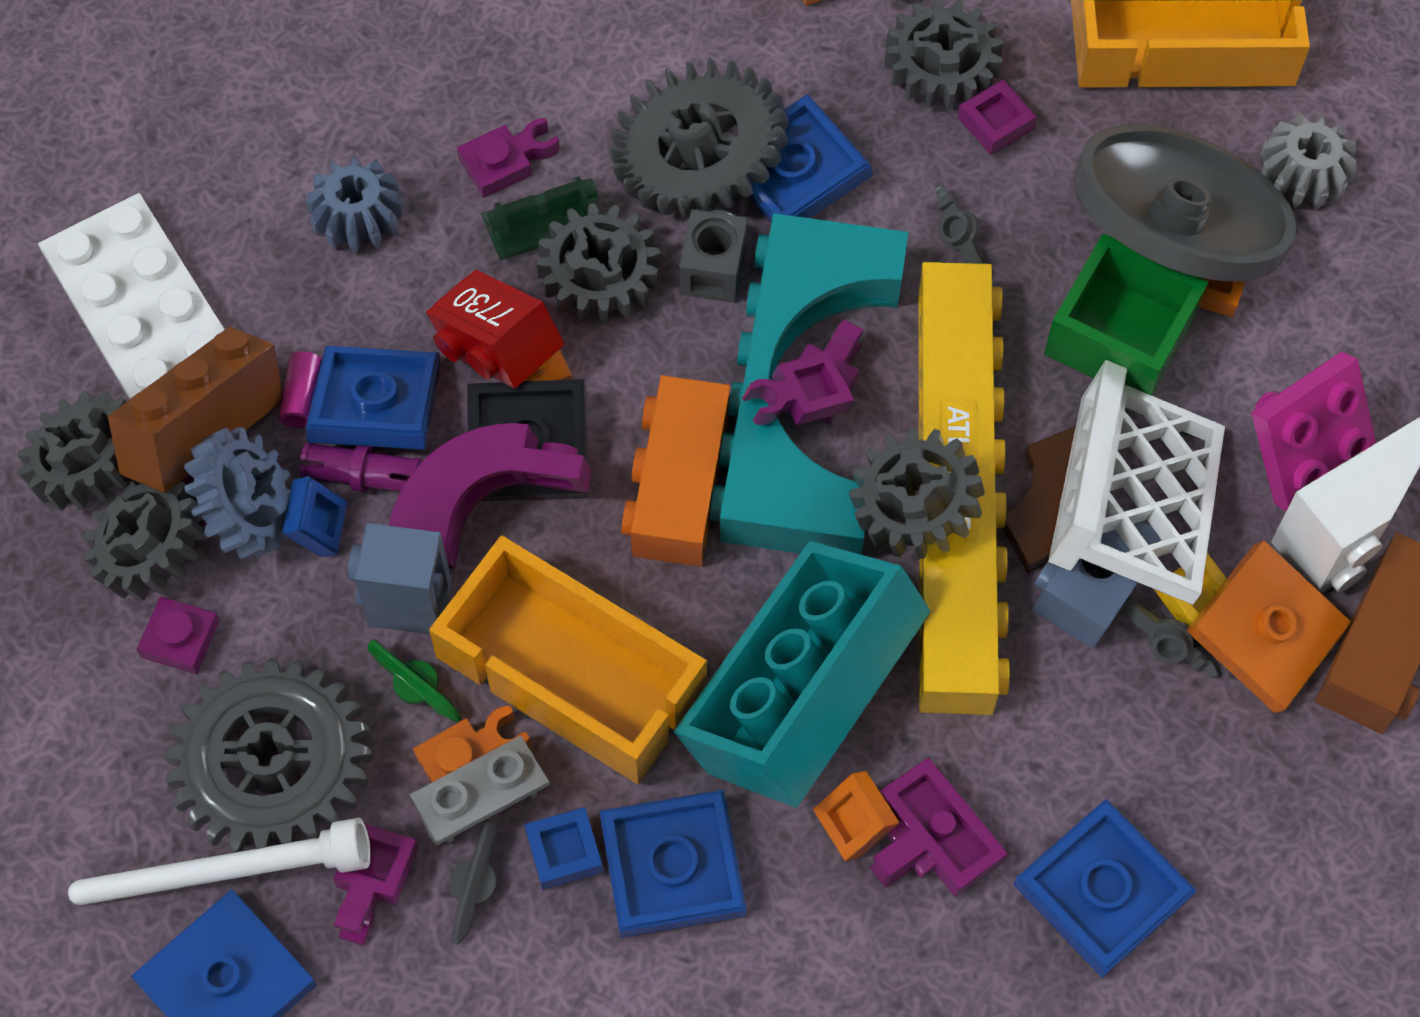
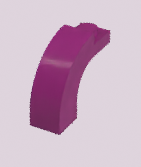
(473, 466)

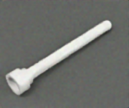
(341, 846)

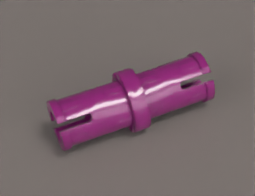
(357, 467)

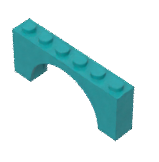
(809, 273)

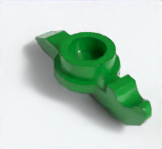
(414, 681)

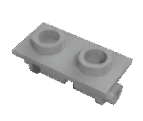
(479, 790)

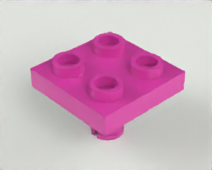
(1313, 426)

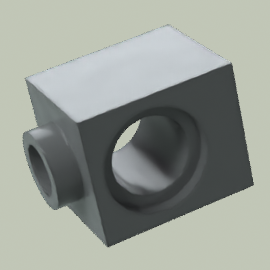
(713, 275)

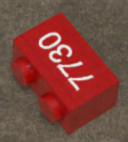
(494, 329)

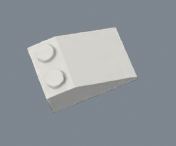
(1342, 515)

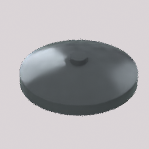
(1184, 202)

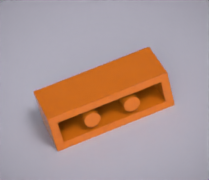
(677, 470)

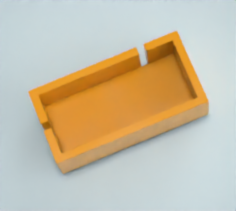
(1189, 42)
(569, 658)

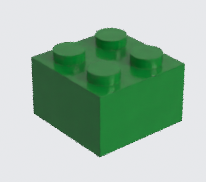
(1125, 314)

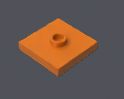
(1269, 626)

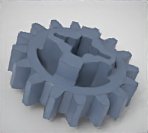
(239, 492)

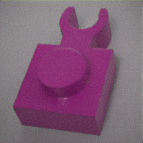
(503, 159)
(805, 388)

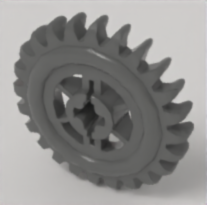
(693, 122)
(289, 805)

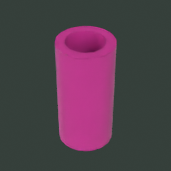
(299, 388)

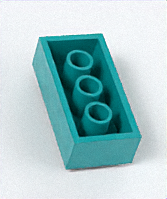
(803, 672)

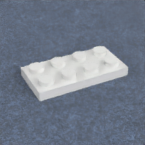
(131, 292)

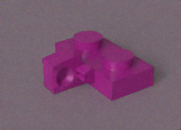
(935, 833)

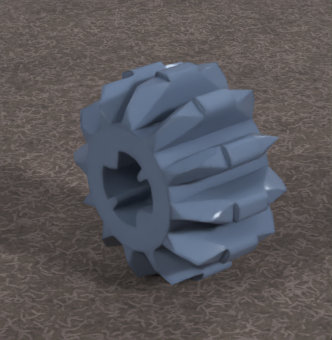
(355, 204)

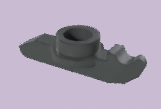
(958, 227)
(1170, 639)
(473, 881)

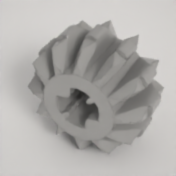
(1309, 160)

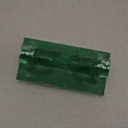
(522, 223)

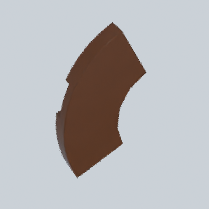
(1033, 521)

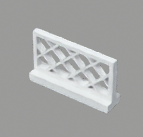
(1099, 468)

